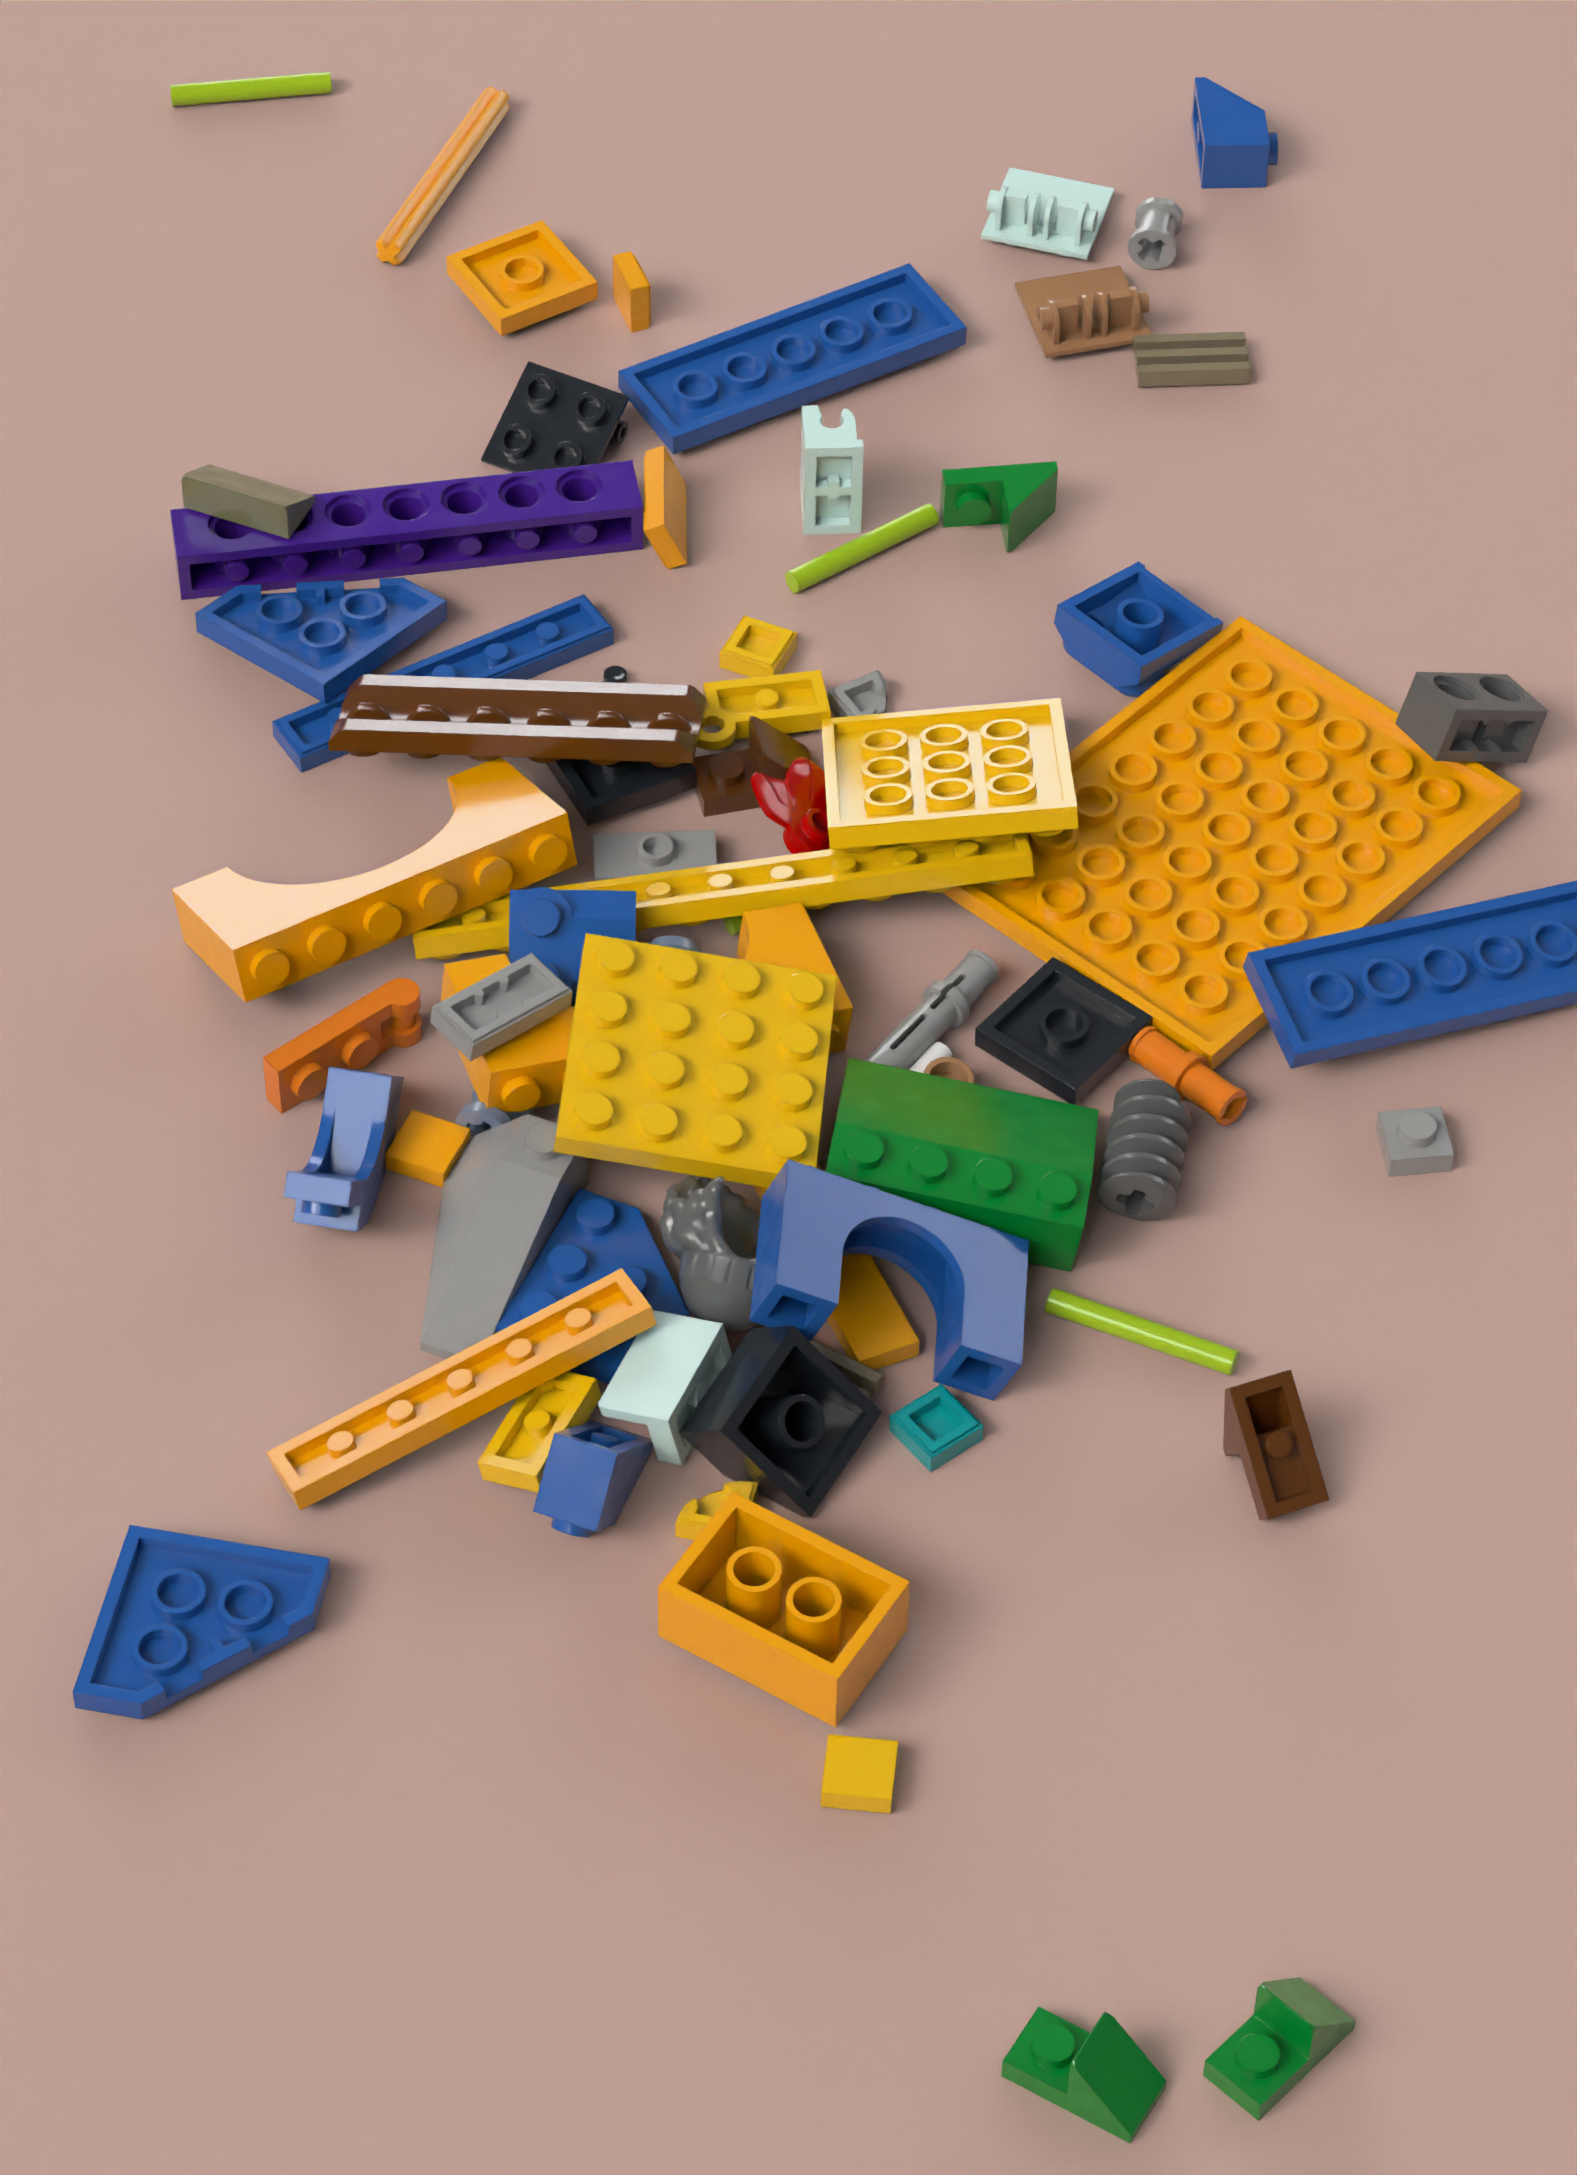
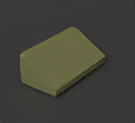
(245, 500)

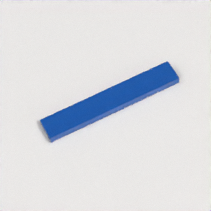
(506, 653)

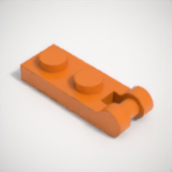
(343, 1040)

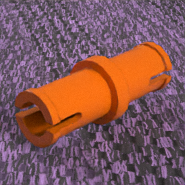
(1188, 1075)

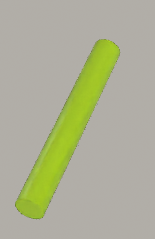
(250, 89)
(861, 548)
(1142, 1331)

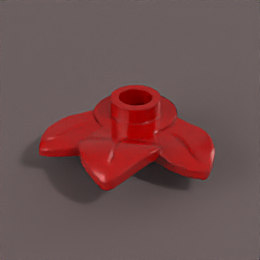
(796, 805)

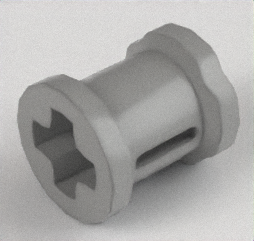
(1157, 225)

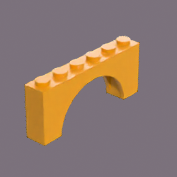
(277, 934)
(532, 1065)

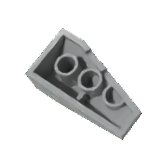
(493, 1226)

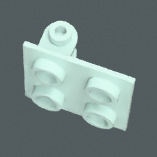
(1046, 213)

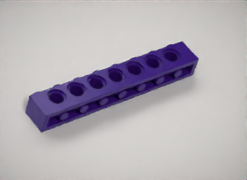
(418, 530)

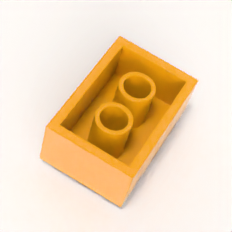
(783, 1609)

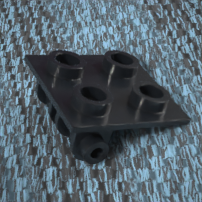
(555, 423)

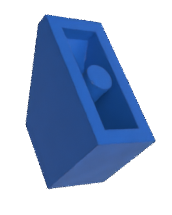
(1230, 138)
(590, 1476)

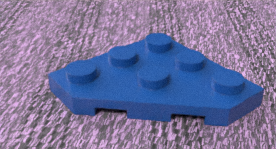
(321, 632)
(587, 1245)
(191, 1614)

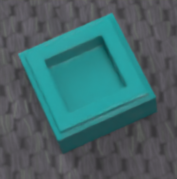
(936, 1427)

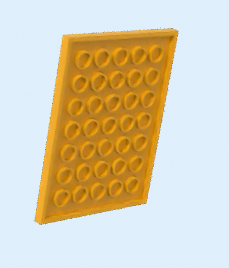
(1233, 819)

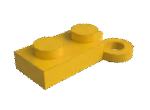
(783, 700)
(524, 1438)

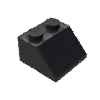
(781, 1419)

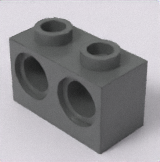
(1471, 717)

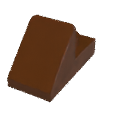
(726, 776)
(1274, 1443)

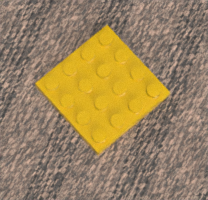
(948, 775)
(694, 1062)

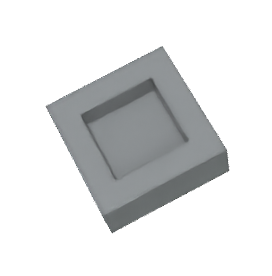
(1414, 1141)

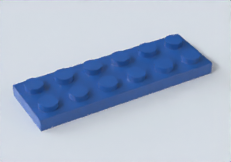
(791, 358)
(1419, 975)

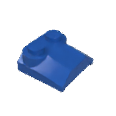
(1132, 628)
(556, 921)

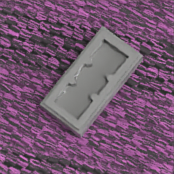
(651, 852)
(501, 1006)

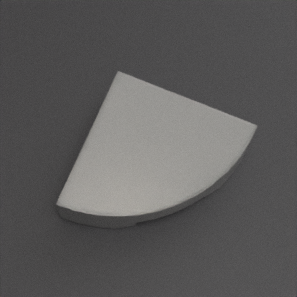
(860, 696)

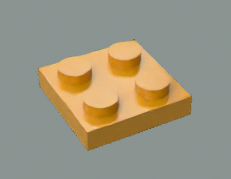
(522, 277)

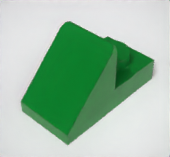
(1006, 495)
(1277, 2045)
(1086, 2073)

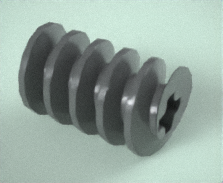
(1144, 1151)

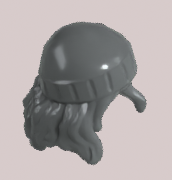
(716, 1247)

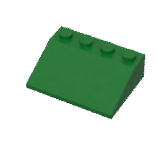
(970, 1153)

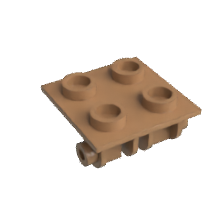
(1084, 310)

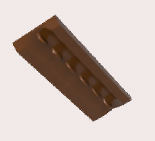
(520, 719)

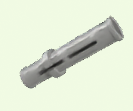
(943, 1006)

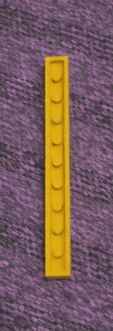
(732, 888)

